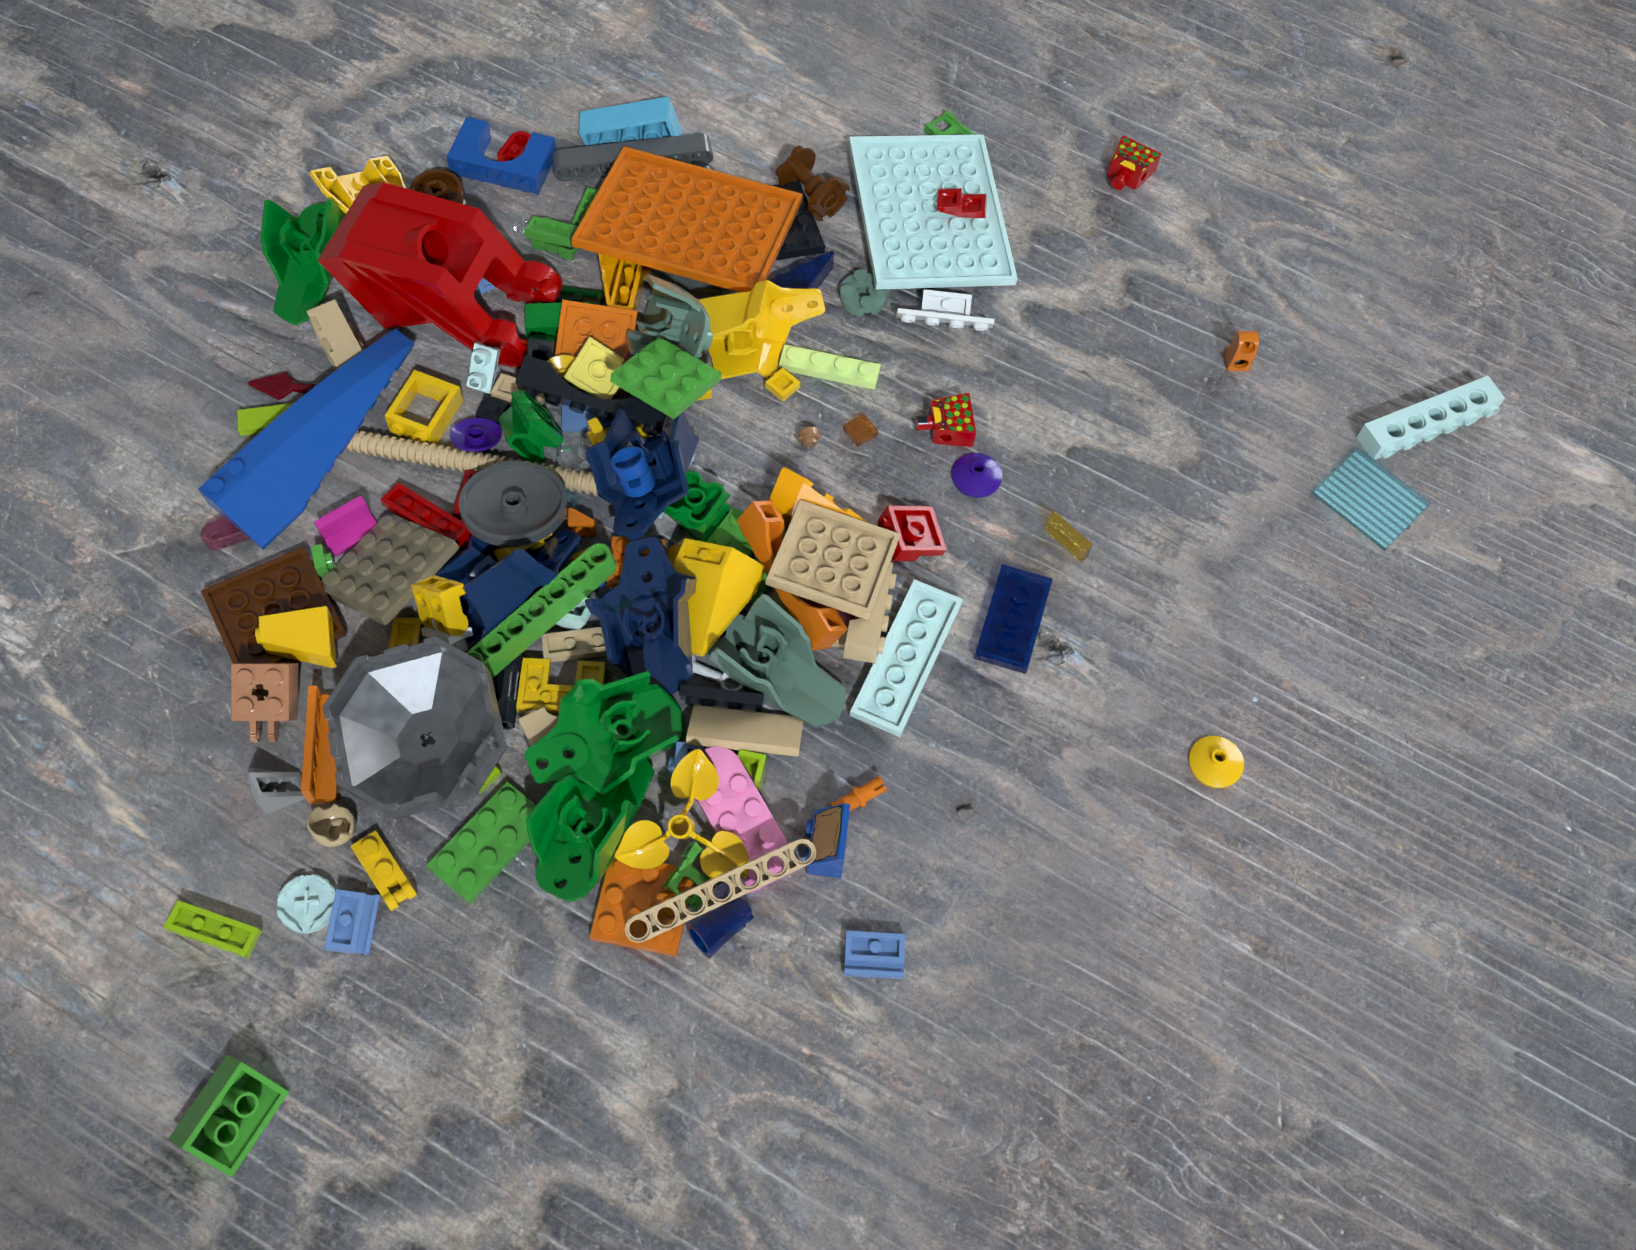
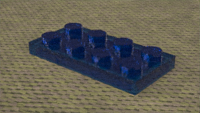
(1013, 619)

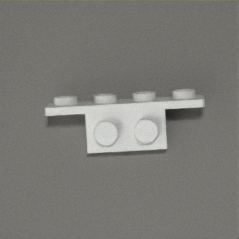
(945, 308)

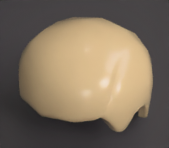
(331, 825)

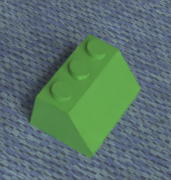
(228, 1115)

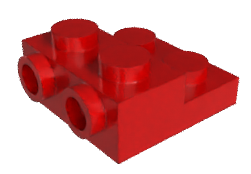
(917, 530)

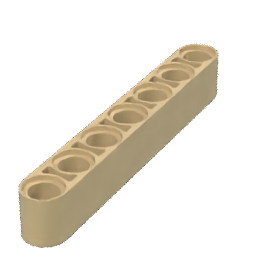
(736, 890)

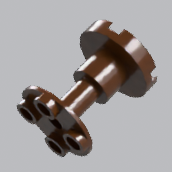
(825, 195)

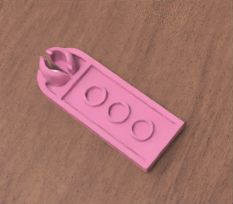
(742, 811)

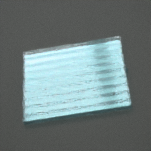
(1371, 498)

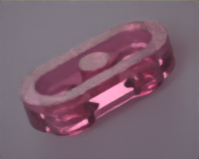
(227, 531)

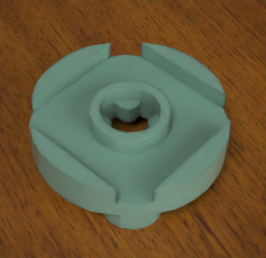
(857, 304)

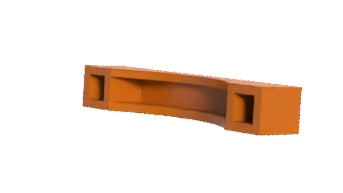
(765, 532)

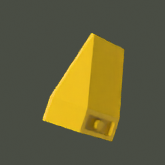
(346, 188)
(722, 587)

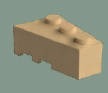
(334, 333)

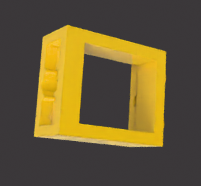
(431, 387)

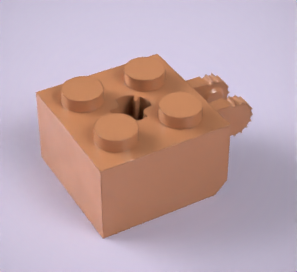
(252, 706)

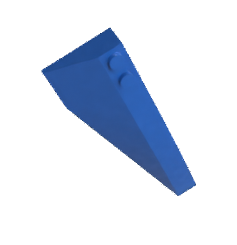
(282, 466)

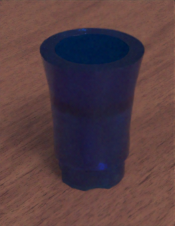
(719, 926)

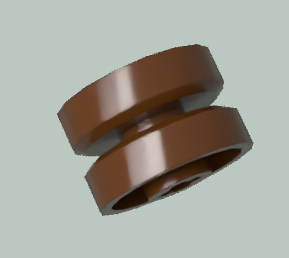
(439, 184)

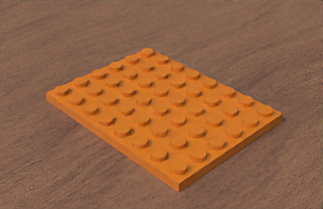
(688, 220)

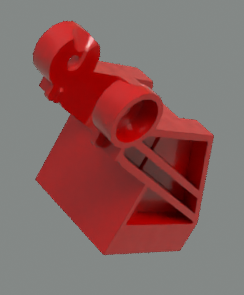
(422, 259)

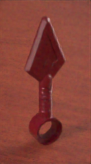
(279, 385)

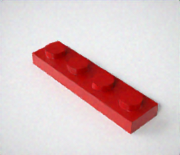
(424, 513)

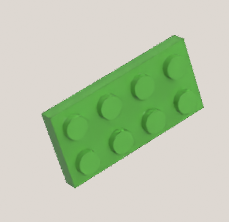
(484, 844)

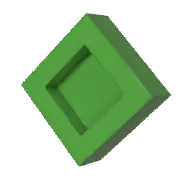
(322, 561)

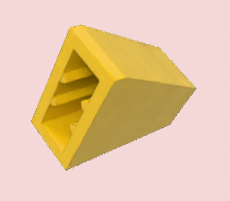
(299, 635)

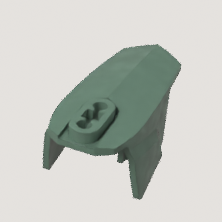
(674, 317)
(778, 664)

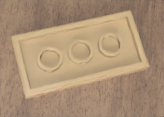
(745, 730)

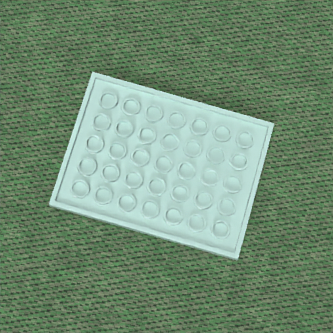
(906, 234)

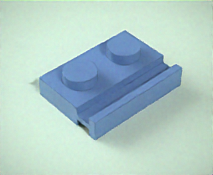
(352, 922)
(874, 955)

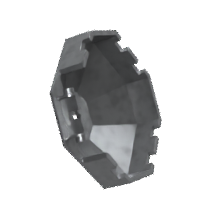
(387, 708)

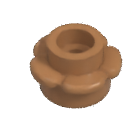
(808, 436)

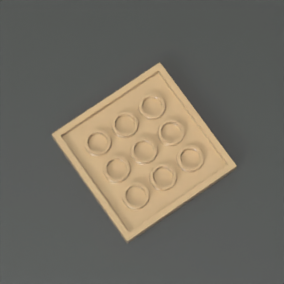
(833, 559)

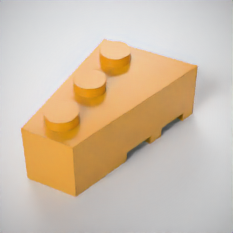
(622, 282)

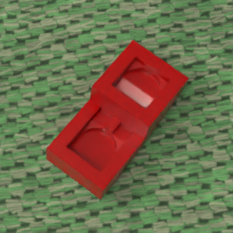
(956, 204)

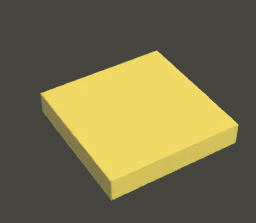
(593, 370)

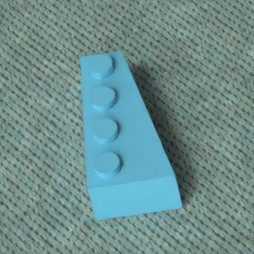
(629, 122)

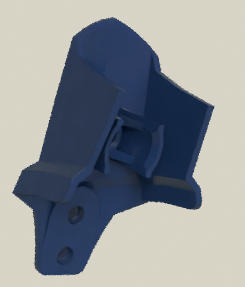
(668, 459)
(499, 587)
(648, 622)

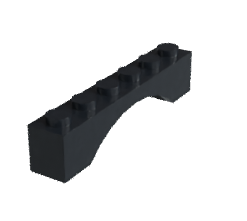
(541, 380)

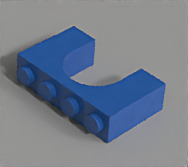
(522, 173)

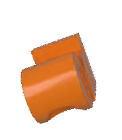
(1242, 348)

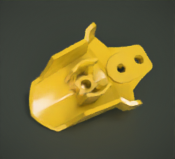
(755, 325)

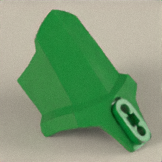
(607, 732)

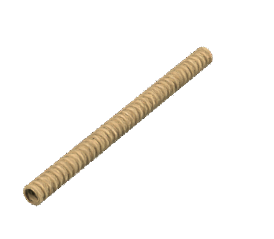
(455, 458)

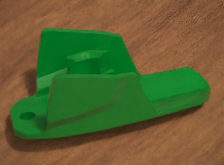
(293, 251)
(582, 825)

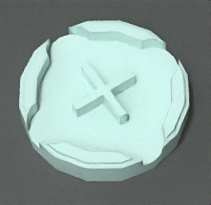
(306, 903)

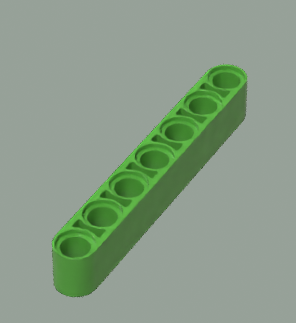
(545, 601)

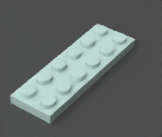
(907, 658)

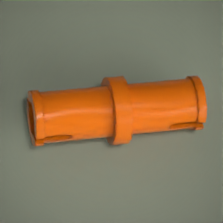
(862, 794)

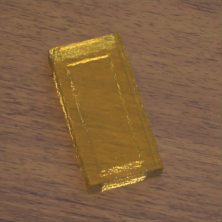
(1068, 536)

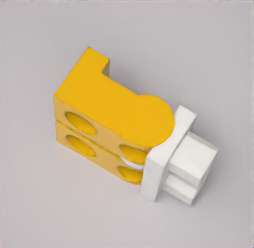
(441, 610)

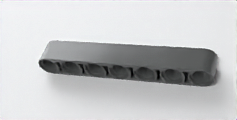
(598, 160)

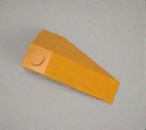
(792, 488)

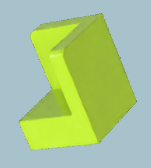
(755, 766)

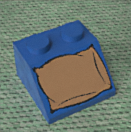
(829, 837)

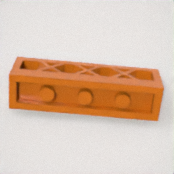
(319, 766)

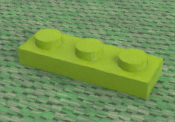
(212, 929)

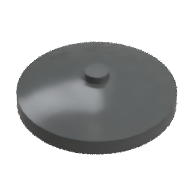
(513, 503)

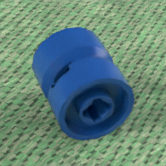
(633, 471)

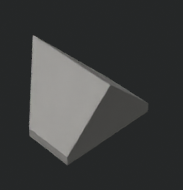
(274, 789)

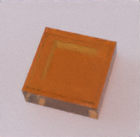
(860, 430)

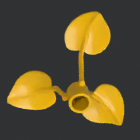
(643, 841)

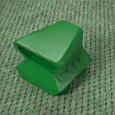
(529, 427)
(701, 509)

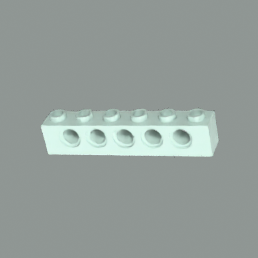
(1430, 418)

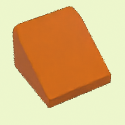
(581, 523)

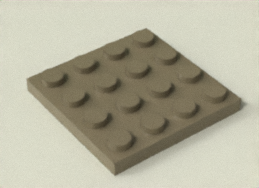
(384, 564)

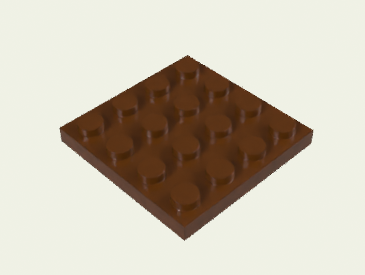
(268, 589)

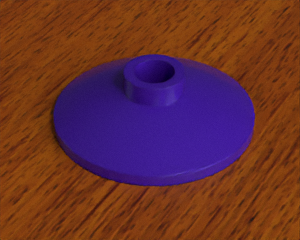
(475, 434)
(976, 483)

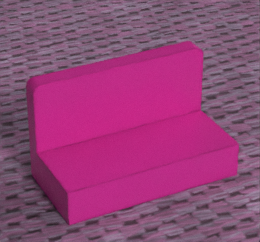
(345, 526)

